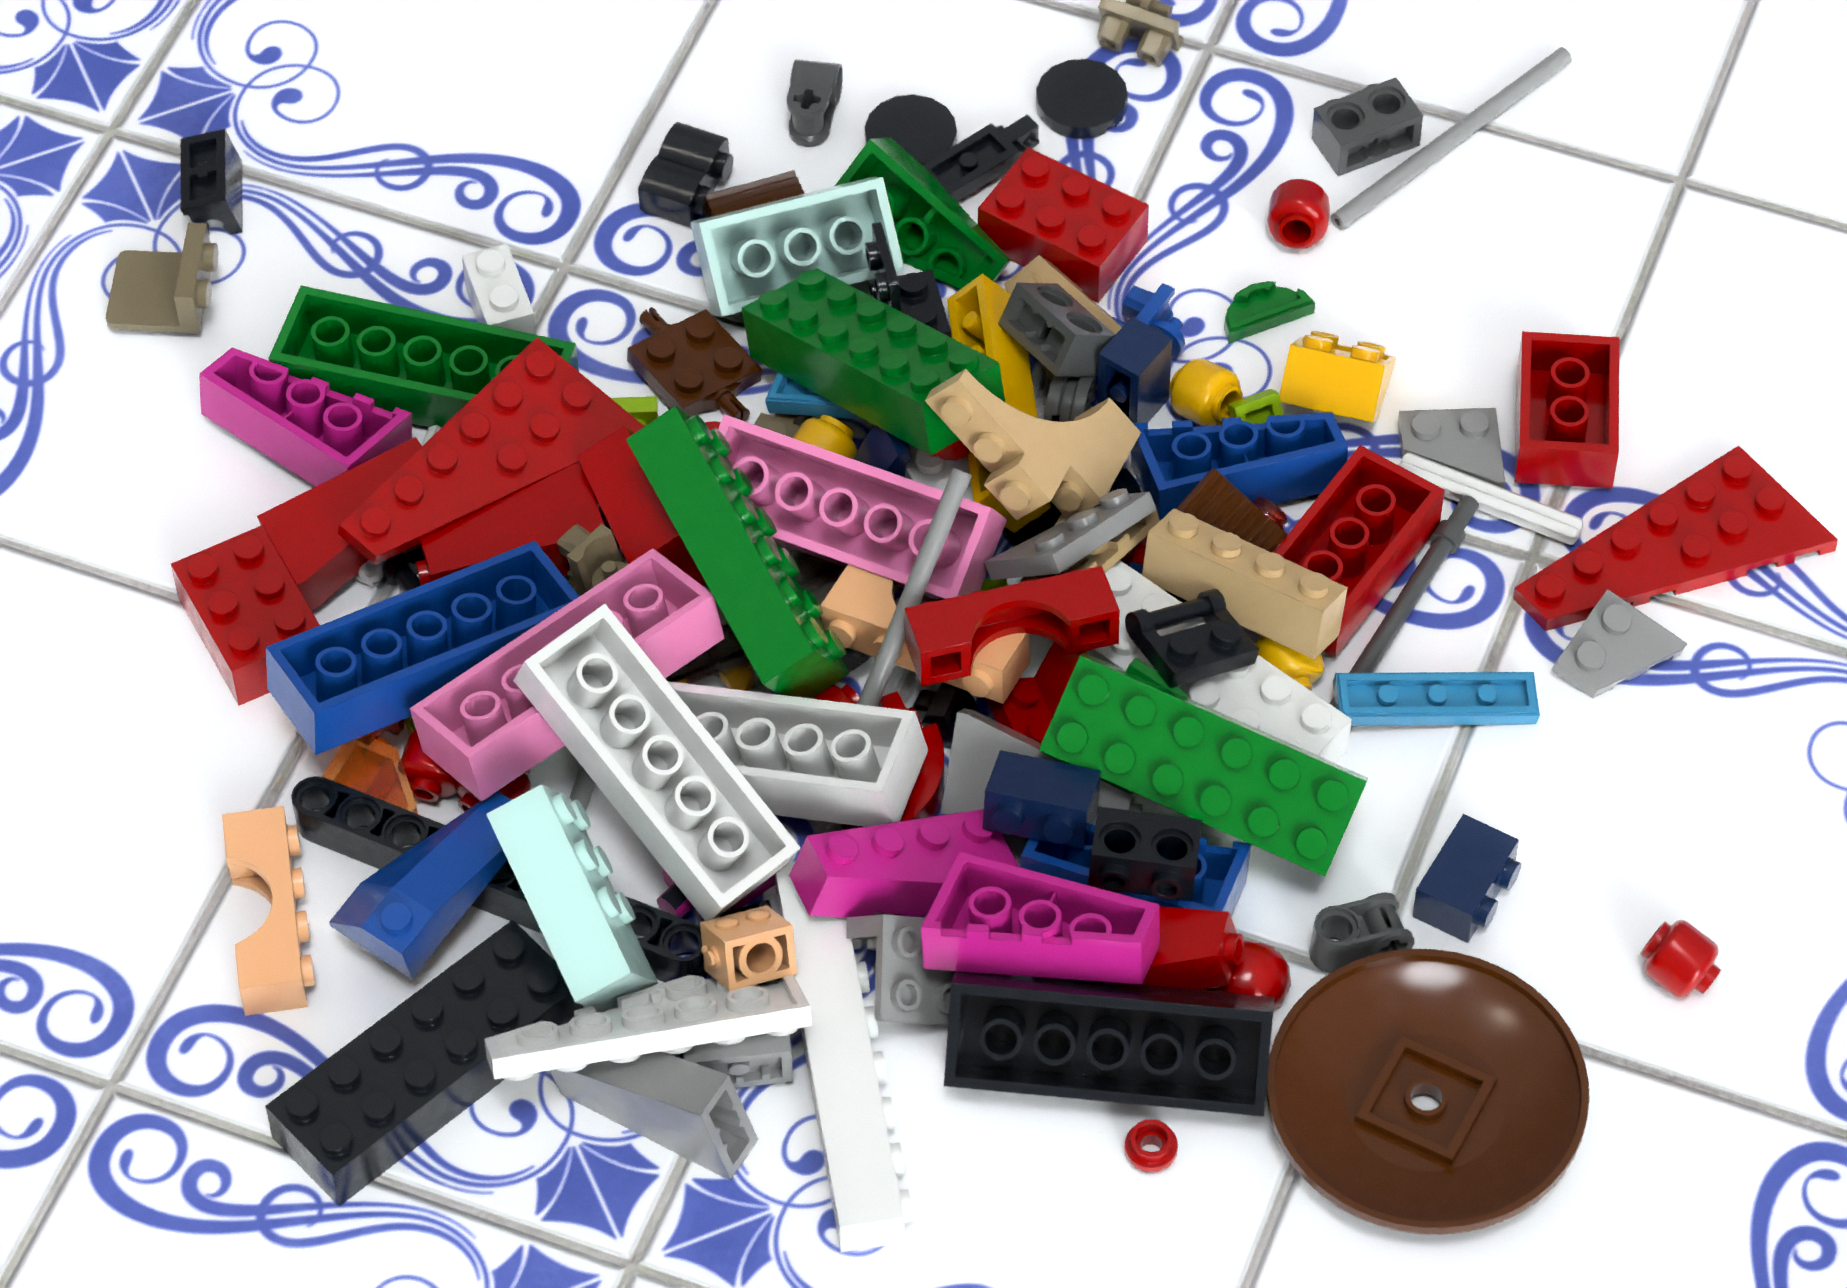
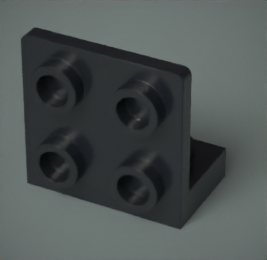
(909, 293)

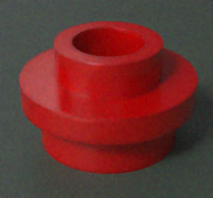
(1155, 1133)

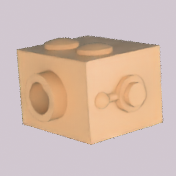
(748, 947)

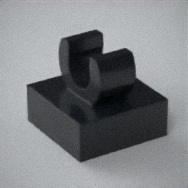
(942, 708)

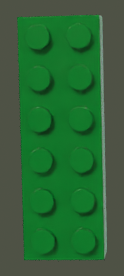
(398, 352)
(862, 355)
(738, 555)
(1204, 764)

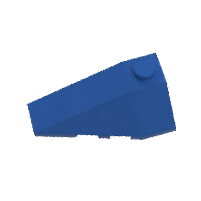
(424, 892)

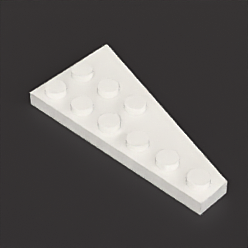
(651, 1020)

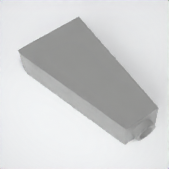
(974, 754)
(669, 1103)

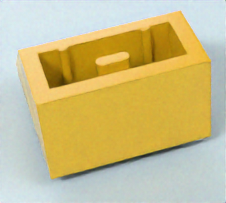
(1337, 376)

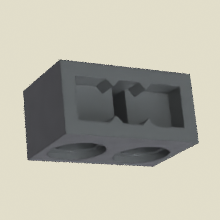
(1367, 126)
(1055, 329)

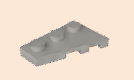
(1074, 538)

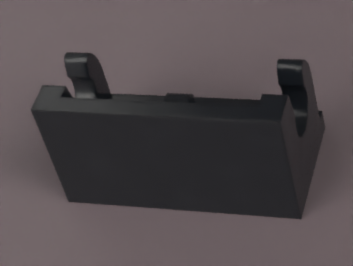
(212, 180)

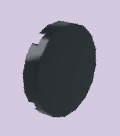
(1081, 98)
(915, 123)

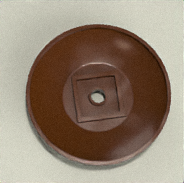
(1438, 1027)

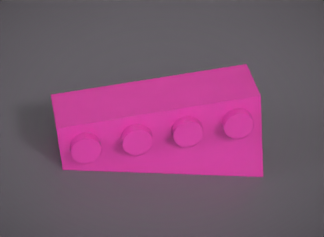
(297, 419)
(889, 865)
(1036, 926)

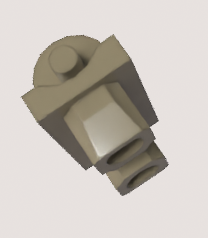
(1141, 19)
(590, 556)

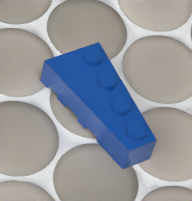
(1267, 460)

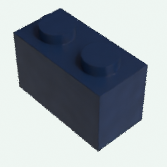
(1136, 370)
(1041, 799)
(1467, 878)

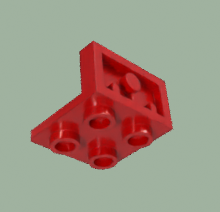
(1036, 698)

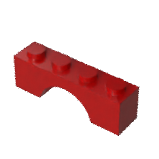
(1066, 608)

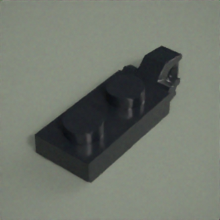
(982, 156)

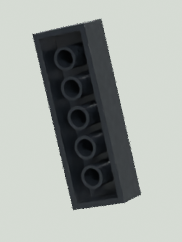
(1109, 1042)
(416, 1064)

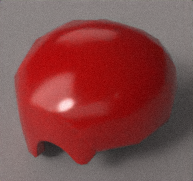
(1259, 973)

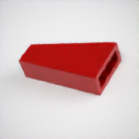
(532, 514)
(308, 525)
(1195, 949)

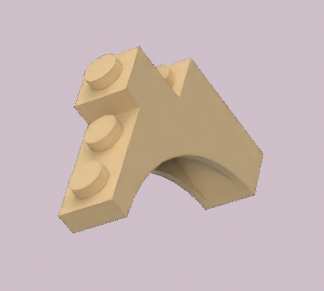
(1036, 457)

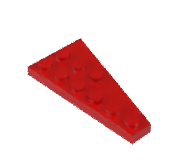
(503, 440)
(1681, 541)

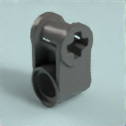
(812, 100)
(1364, 930)

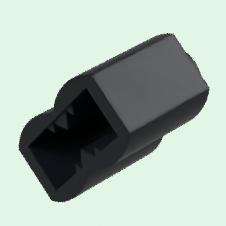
(683, 172)

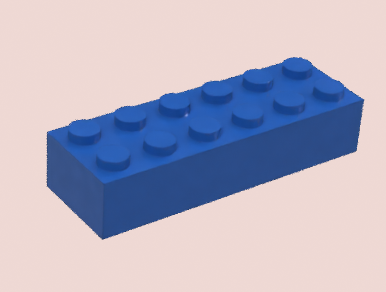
(395, 653)

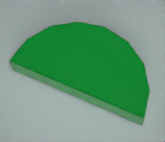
(1263, 308)

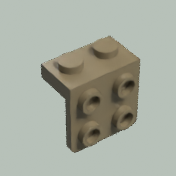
(164, 288)

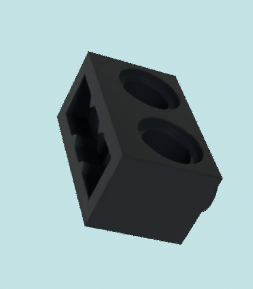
(1144, 853)

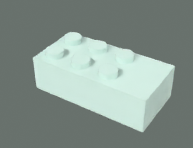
(779, 240)
(572, 896)

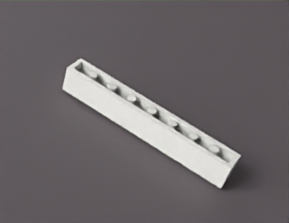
(846, 1079)

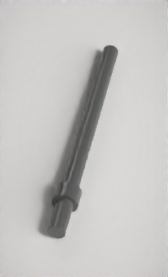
(1445, 541)

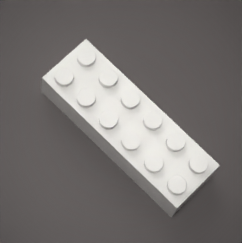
(1252, 694)
(814, 753)
(656, 763)

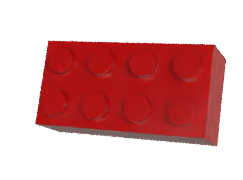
(1364, 532)

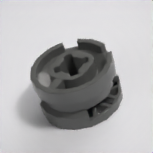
(1069, 398)

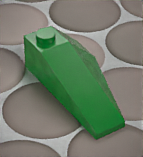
(927, 220)

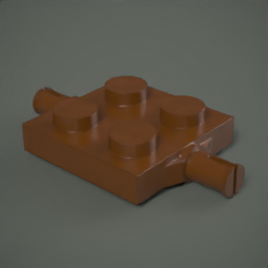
(694, 364)

